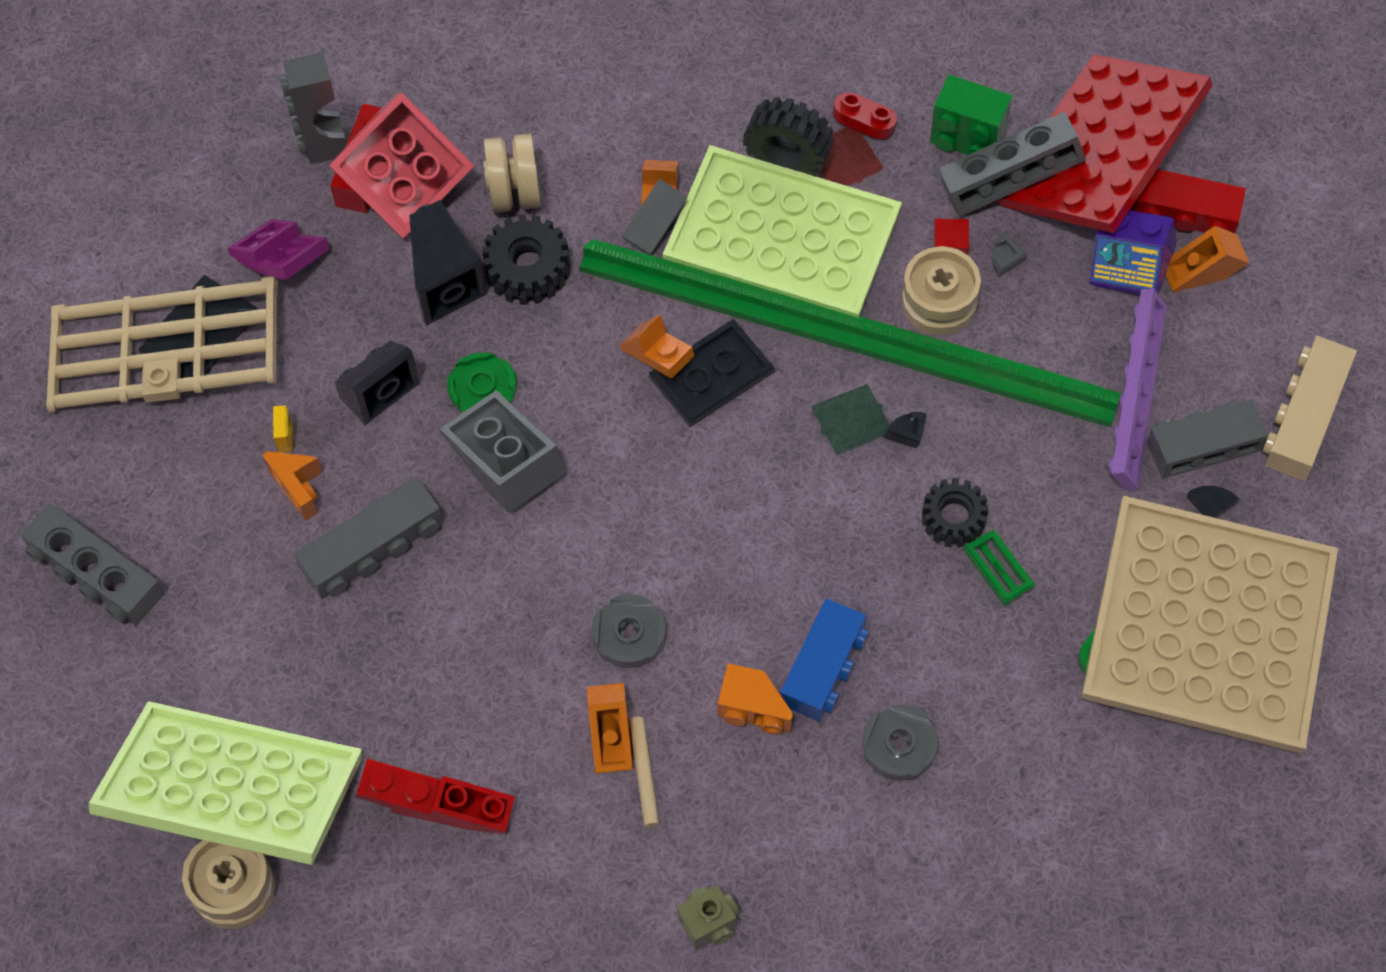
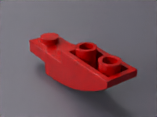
(434, 799)

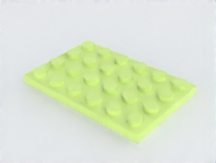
(783, 231)
(227, 782)

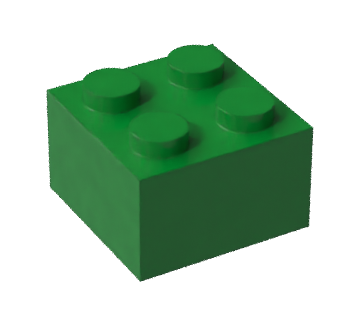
(969, 116)

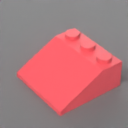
(400, 163)

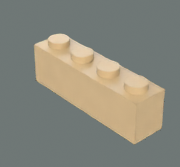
(1310, 407)

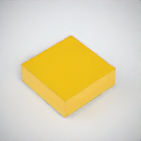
(282, 429)

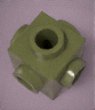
(704, 928)

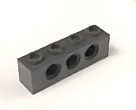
(1012, 163)
(54, 529)

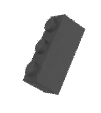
(1206, 438)

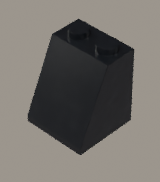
(444, 263)

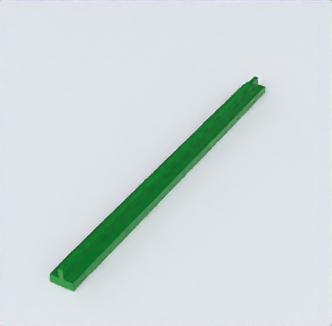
(851, 333)

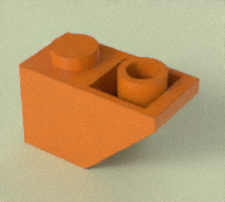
(752, 699)

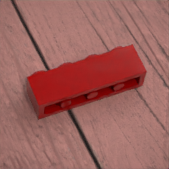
(1192, 201)

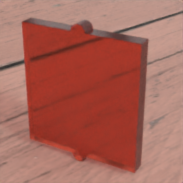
(850, 158)

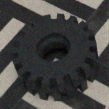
(788, 136)
(531, 280)

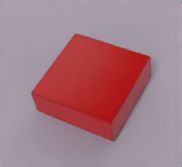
(952, 233)

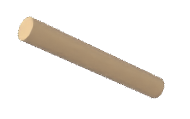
(644, 772)

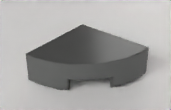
(1006, 254)

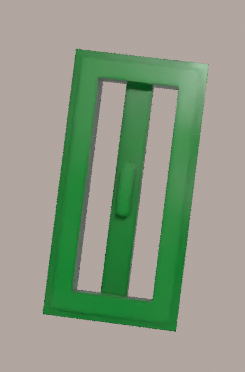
(1015, 592)

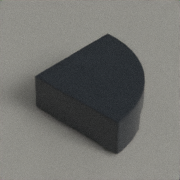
(907, 429)
(1212, 500)

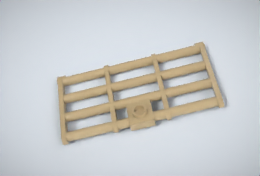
(162, 369)

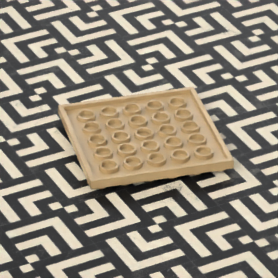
(1211, 624)

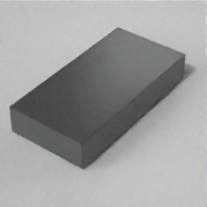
(654, 217)

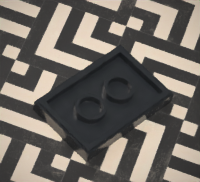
(212, 337)
(720, 371)

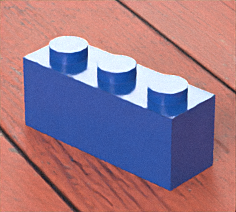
(824, 660)

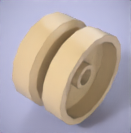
(511, 173)
(941, 290)
(228, 884)

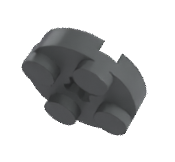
(629, 651)
(904, 763)

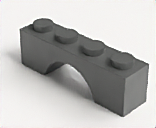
(306, 91)

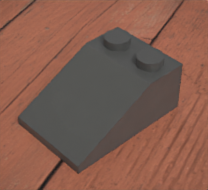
(504, 451)

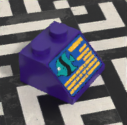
(1135, 254)

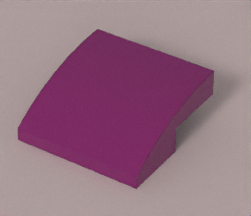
(278, 249)

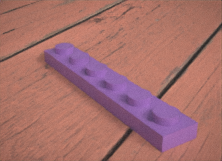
(1139, 389)

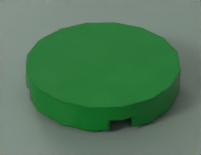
(468, 382)

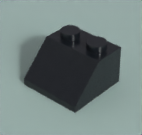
(378, 381)

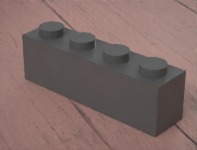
(369, 538)

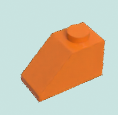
(1206, 260)
(609, 728)

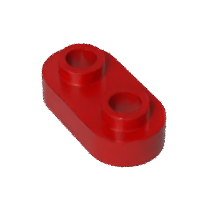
(864, 115)

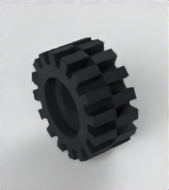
(959, 494)

